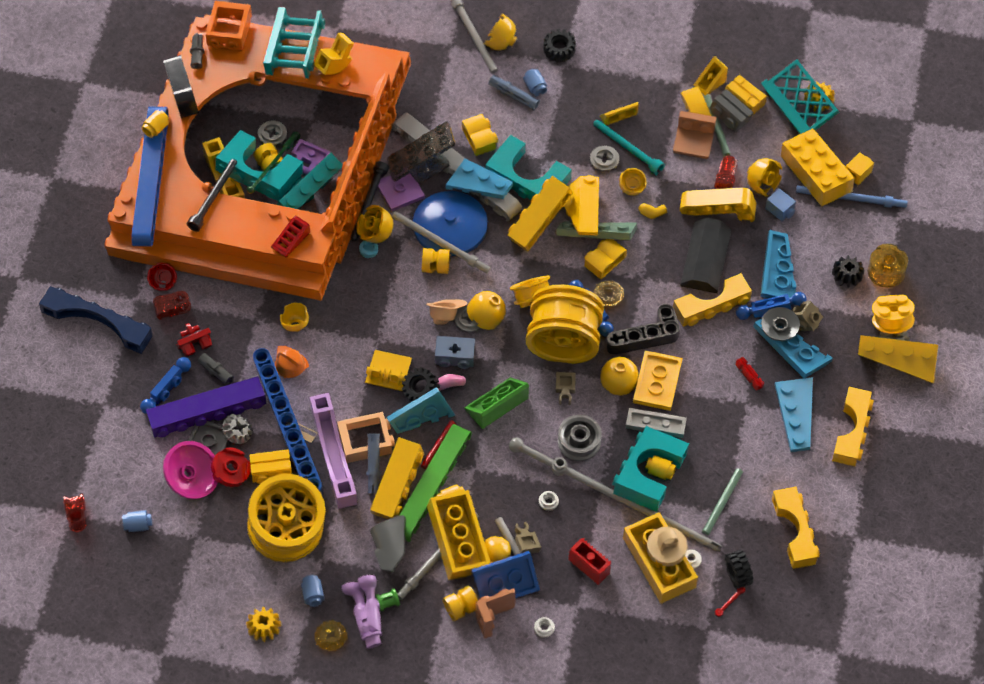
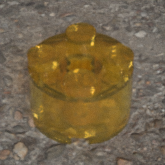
(887, 266)

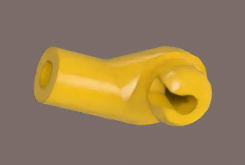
(652, 212)

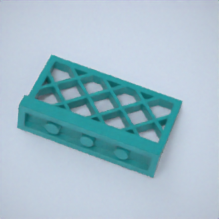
(785, 105)

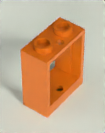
(230, 11)

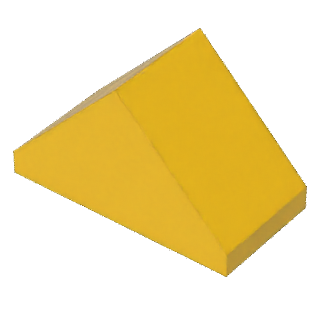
(712, 77)

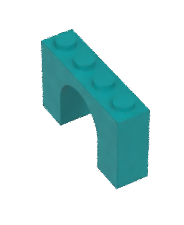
(507, 157)
(275, 182)
(312, 182)
(631, 483)

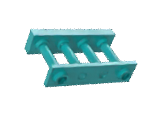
(279, 33)

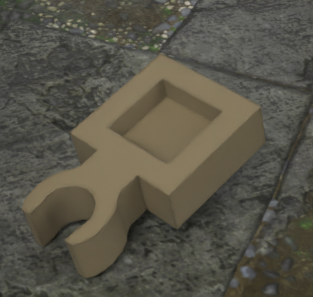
(565, 385)
(525, 540)

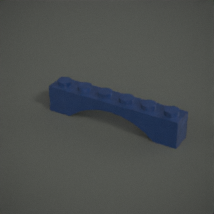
(63, 305)

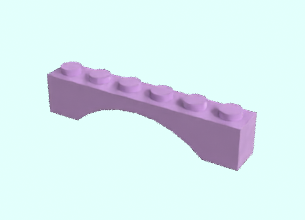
(332, 450)

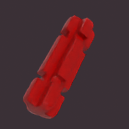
(749, 373)

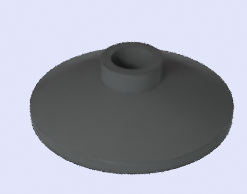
(780, 317)

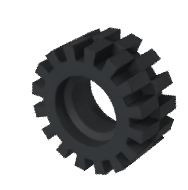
(555, 53)
(414, 378)
(739, 569)

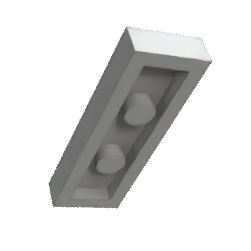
(664, 423)

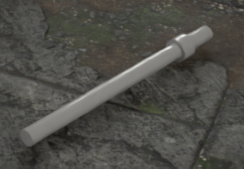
(458, 5)
(471, 260)
(413, 581)

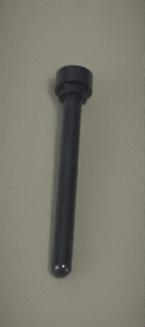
(380, 169)
(196, 221)

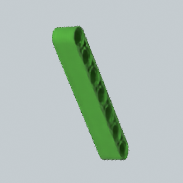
(434, 478)

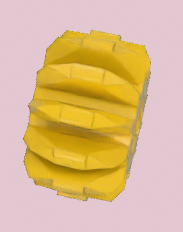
(816, 96)
(266, 617)

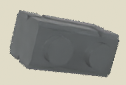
(731, 110)

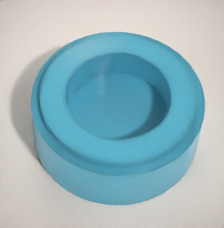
(368, 249)

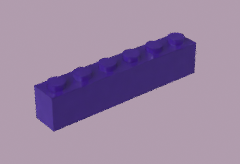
(206, 407)

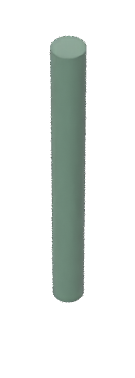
(718, 129)
(722, 501)

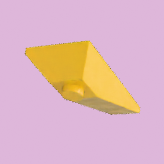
(583, 204)

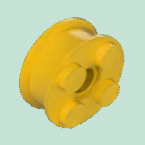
(525, 290)
(893, 314)

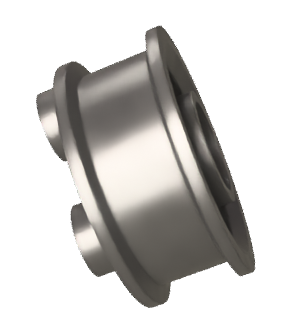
(579, 448)

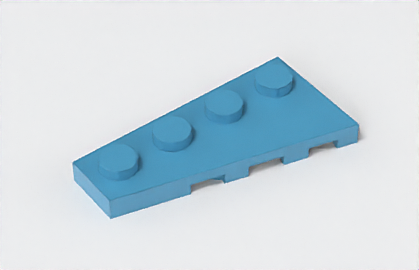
(777, 269)
(797, 353)
(796, 411)

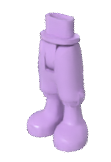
(366, 613)

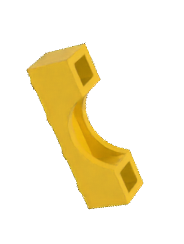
(211, 150)
(692, 309)
(848, 446)
(788, 505)

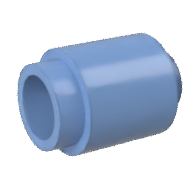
(535, 82)
(137, 521)
(312, 590)

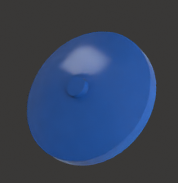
(453, 218)

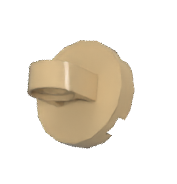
(667, 546)

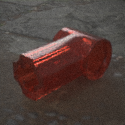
(726, 176)

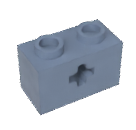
(448, 346)

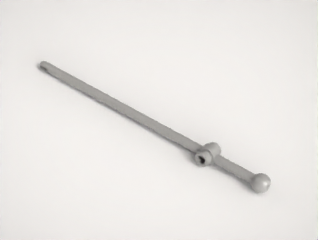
(560, 467)

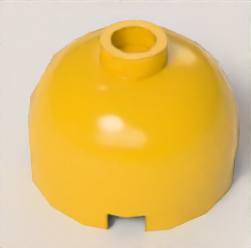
(502, 34)
(765, 172)
(375, 224)
(486, 309)
(619, 376)

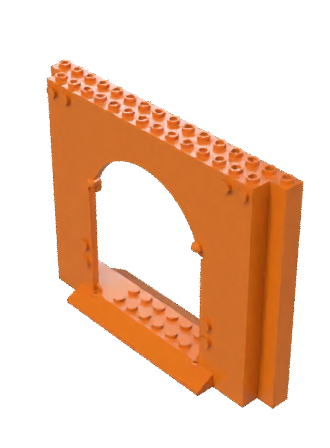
(240, 231)

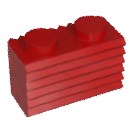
(590, 561)

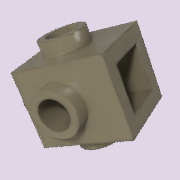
(808, 316)

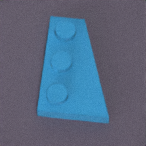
(478, 179)
(425, 408)

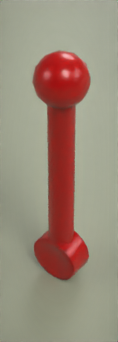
(718, 612)

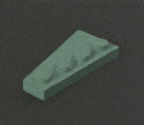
(617, 231)

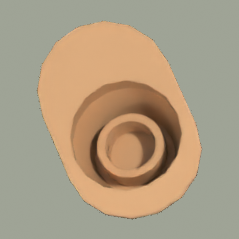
(445, 310)

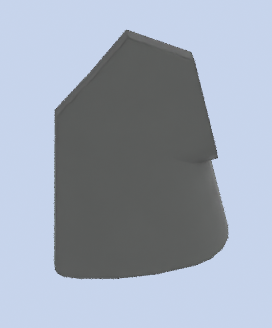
(389, 542)

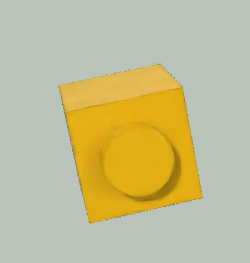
(860, 167)

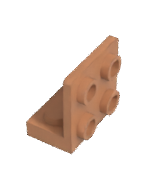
(694, 134)
(489, 606)

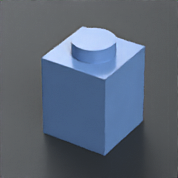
(781, 205)

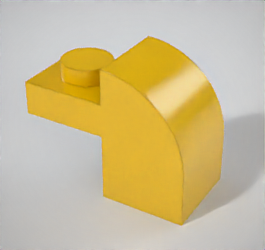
(337, 58)

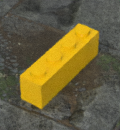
(540, 213)

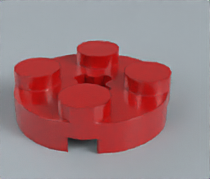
(223, 474)

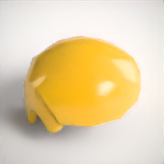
(632, 178)
(294, 313)
(497, 548)

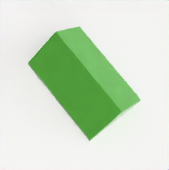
(498, 401)

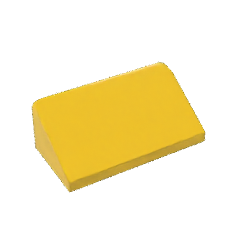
(620, 114)

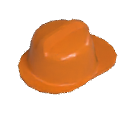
(290, 362)

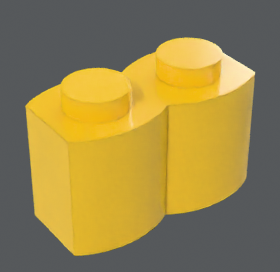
(479, 134)
(604, 257)

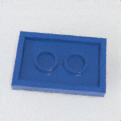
(509, 573)

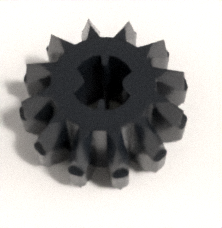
(848, 271)

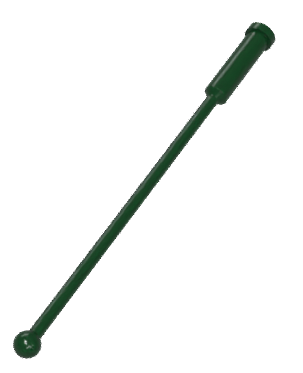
(288, 144)

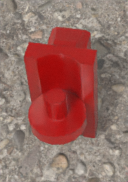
(186, 343)

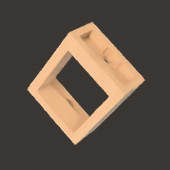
(358, 454)

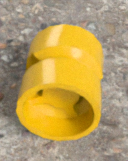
(265, 155)
(435, 261)
(461, 603)

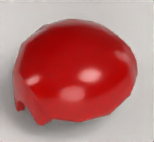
(159, 273)

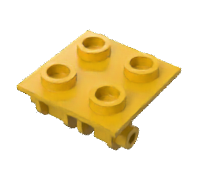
(388, 370)

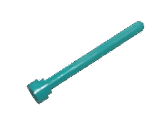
(653, 164)

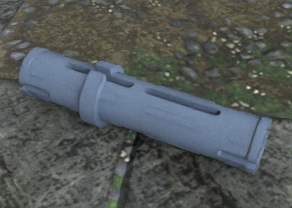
(512, 91)
(373, 463)

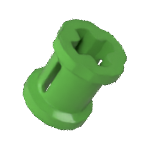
(387, 599)

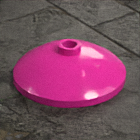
(196, 461)

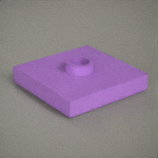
(401, 192)

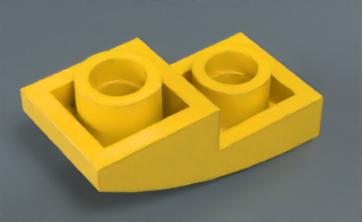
(695, 101)

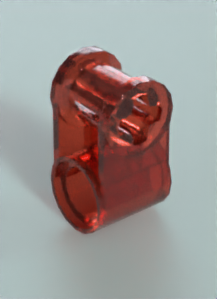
(170, 304)
(75, 509)

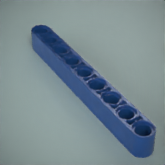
(149, 185)
(284, 416)

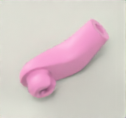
(451, 380)

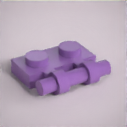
(309, 153)

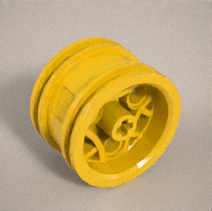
(565, 324)
(286, 517)

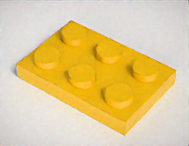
(657, 380)

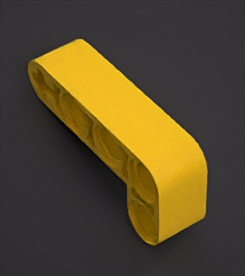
(719, 202)

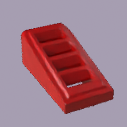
(297, 226)

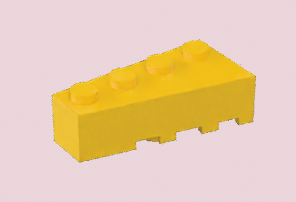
(905, 356)
(397, 479)

